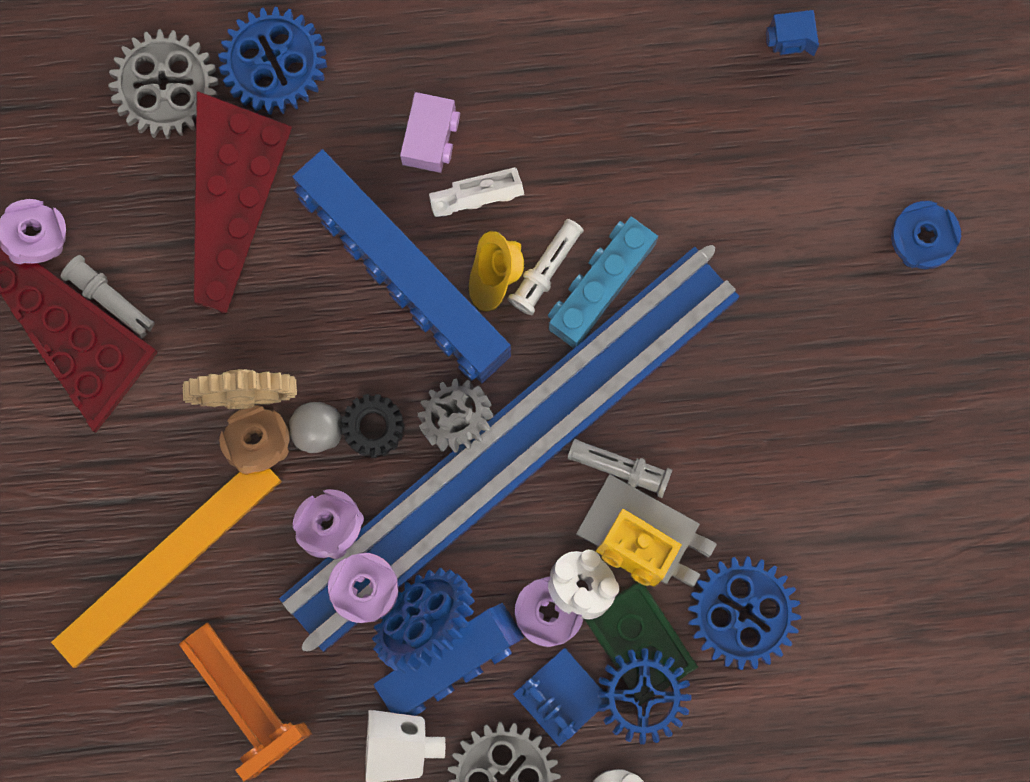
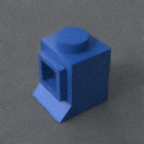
(793, 33)

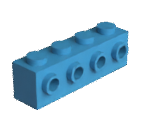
(603, 282)

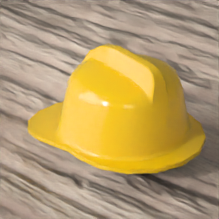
(494, 268)

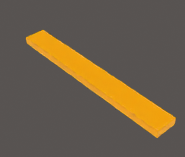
(163, 565)

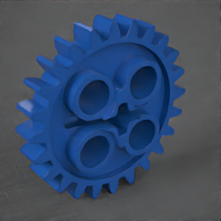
(299, 48)
(760, 586)
(424, 620)

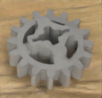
(455, 415)

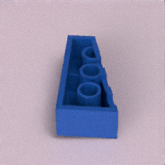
(483, 640)

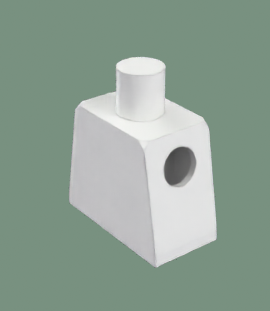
(398, 746)

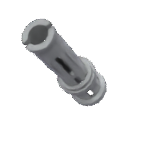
(96, 287)
(636, 472)

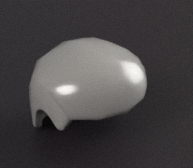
(315, 427)

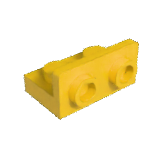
(638, 549)

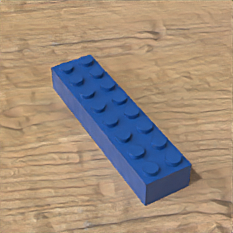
(402, 266)

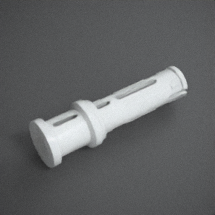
(541, 283)

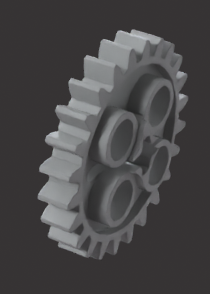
(162, 54)
(479, 755)

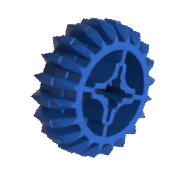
(644, 671)

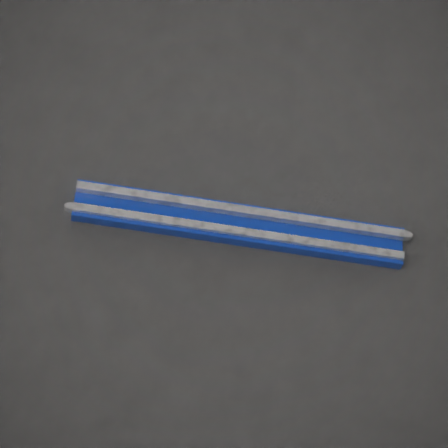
(523, 436)

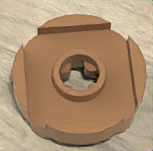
(264, 454)

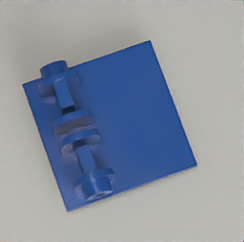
(560, 697)

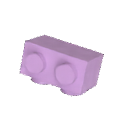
(429, 132)

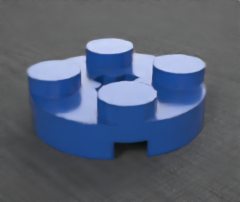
(934, 218)

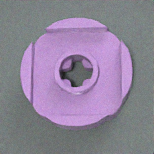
(27, 248)
(336, 539)
(369, 607)
(531, 621)

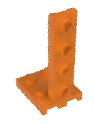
(243, 702)

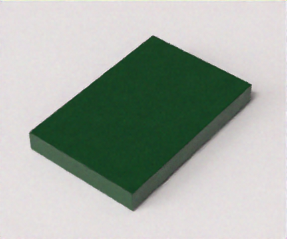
(638, 623)

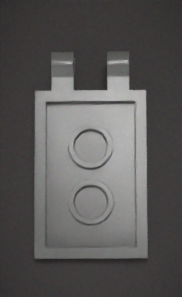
(619, 495)

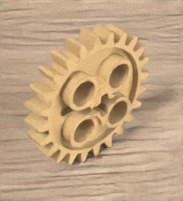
(239, 389)

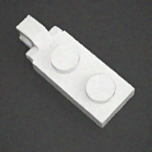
(477, 191)

